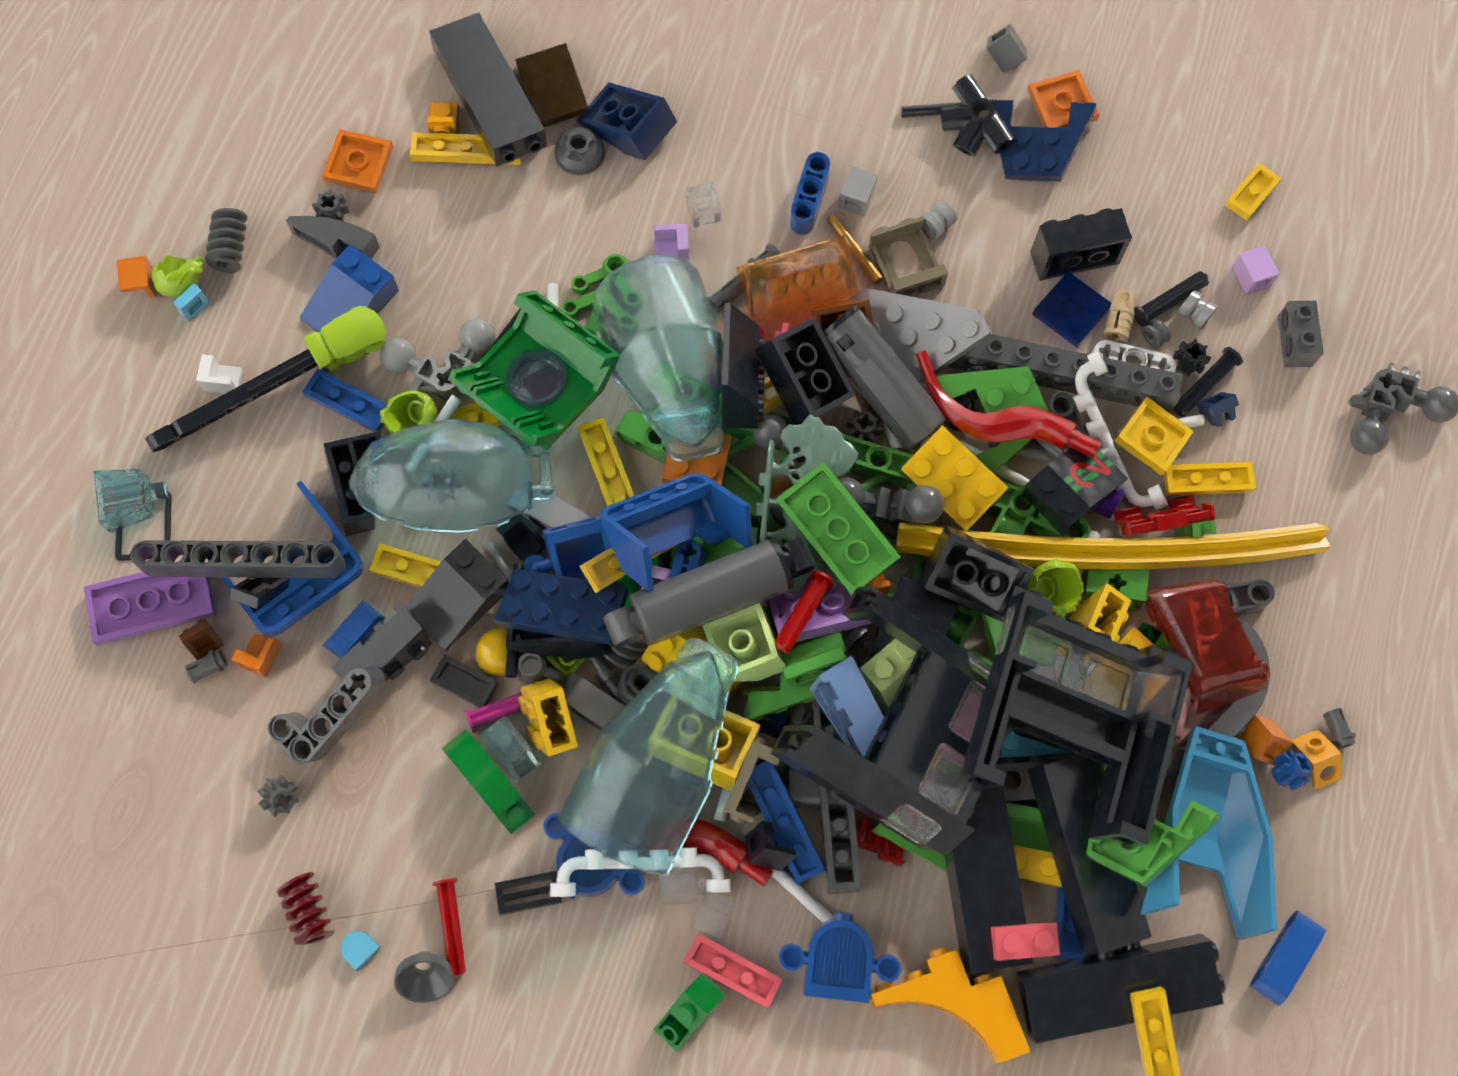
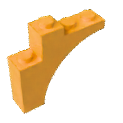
(981, 1007)

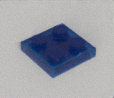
(1072, 309)

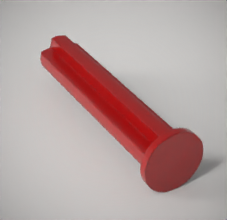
(803, 611)
(450, 925)

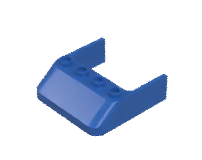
(304, 593)

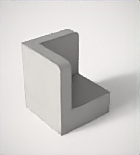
(857, 191)

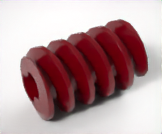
(304, 910)

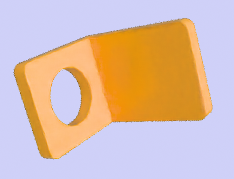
(1321, 755)

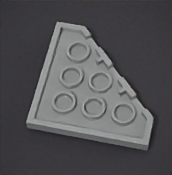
(924, 324)

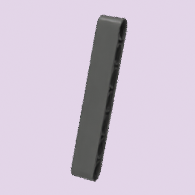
(225, 552)

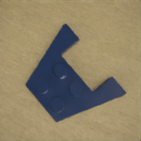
(1042, 151)

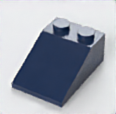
(629, 119)

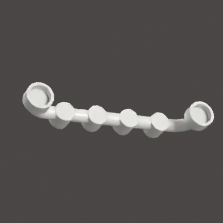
(1097, 428)
(596, 860)

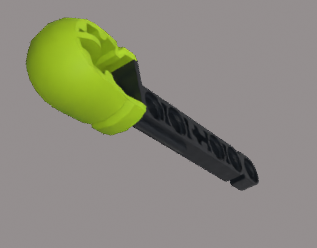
(340, 341)

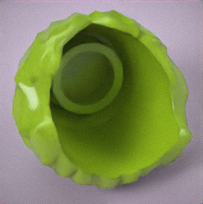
(176, 275)
(408, 410)
(1058, 583)

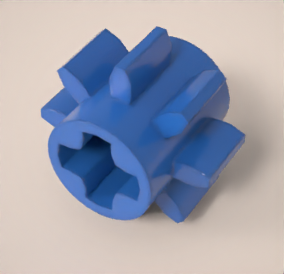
(1291, 769)

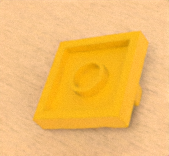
(1154, 436)

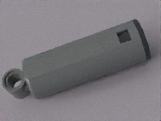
(883, 379)

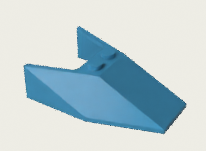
(1236, 848)

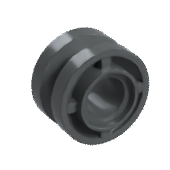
(634, 676)

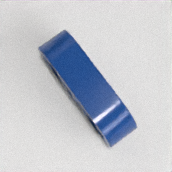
(681, 563)

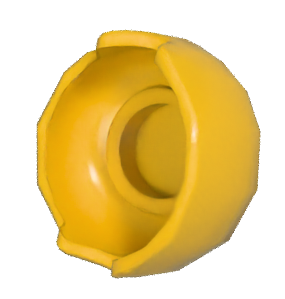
(492, 651)

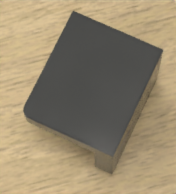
(1006, 48)

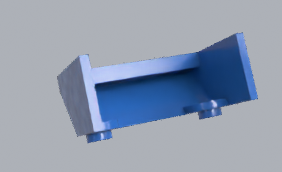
(671, 516)

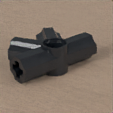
(975, 129)

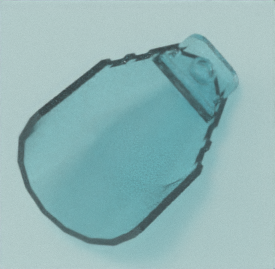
(669, 350)
(654, 763)

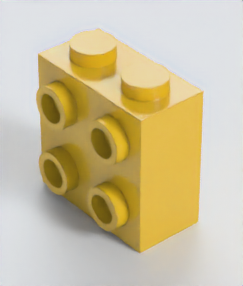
(1103, 612)
(548, 717)

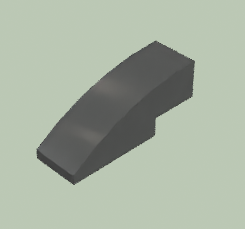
(333, 235)

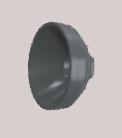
(579, 160)
(426, 984)

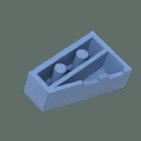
(848, 705)

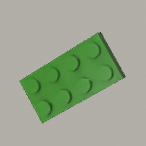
(837, 528)

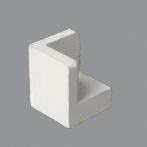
(216, 377)

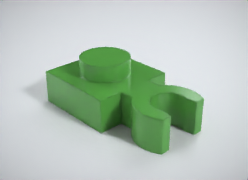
(1197, 529)

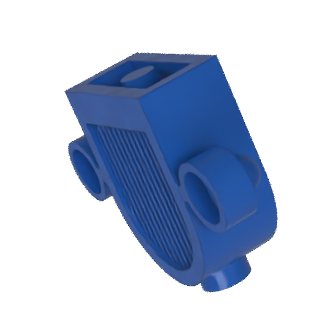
(570, 547)
(590, 881)
(839, 961)

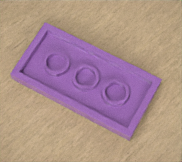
(145, 604)

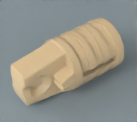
(1120, 316)

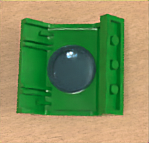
(539, 372)

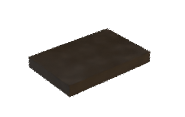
(552, 85)

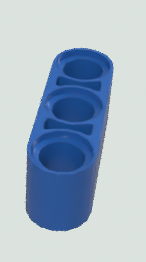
(810, 204)
(1287, 958)

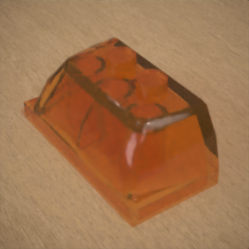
(797, 280)

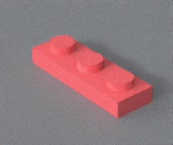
(732, 971)

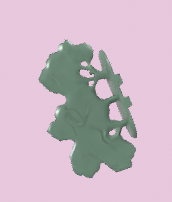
(817, 445)

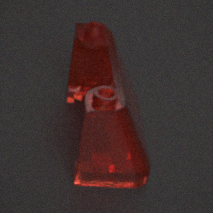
(1207, 632)

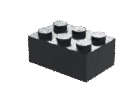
(1080, 243)
(805, 371)

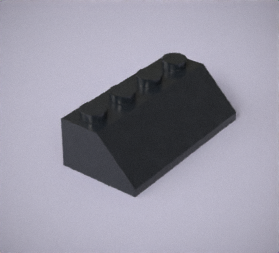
(741, 371)

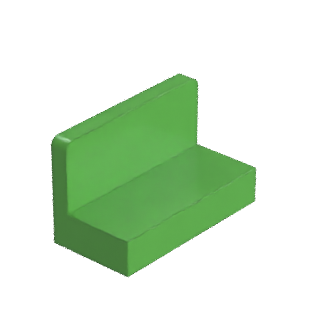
(813, 658)
(1027, 827)

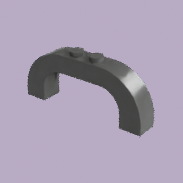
(1229, 718)

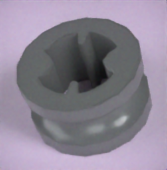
(1156, 333)

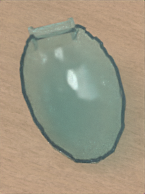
(450, 476)

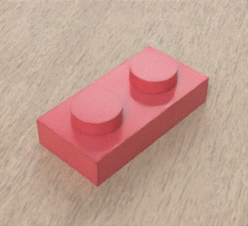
(1025, 941)

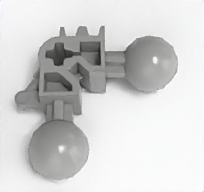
(400, 356)

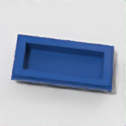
(354, 628)

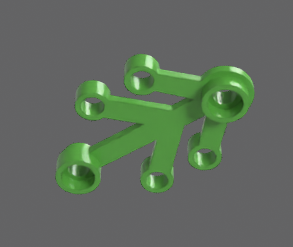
(585, 301)

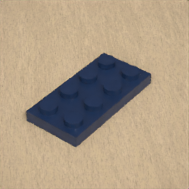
(559, 606)

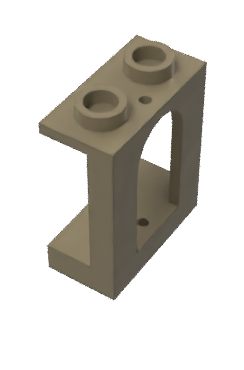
(909, 231)
(740, 809)

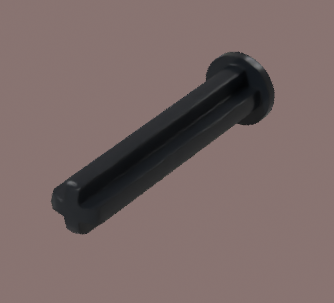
(1170, 298)
(1208, 380)

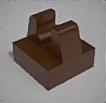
(200, 639)

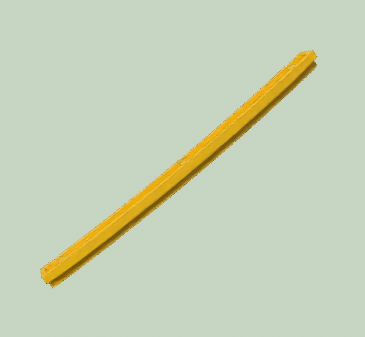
(1135, 552)

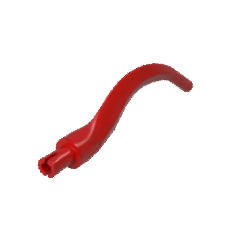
(1009, 423)
(726, 849)

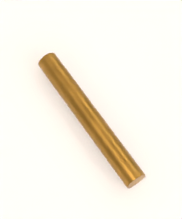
(855, 249)

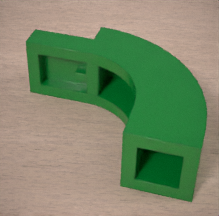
(488, 781)

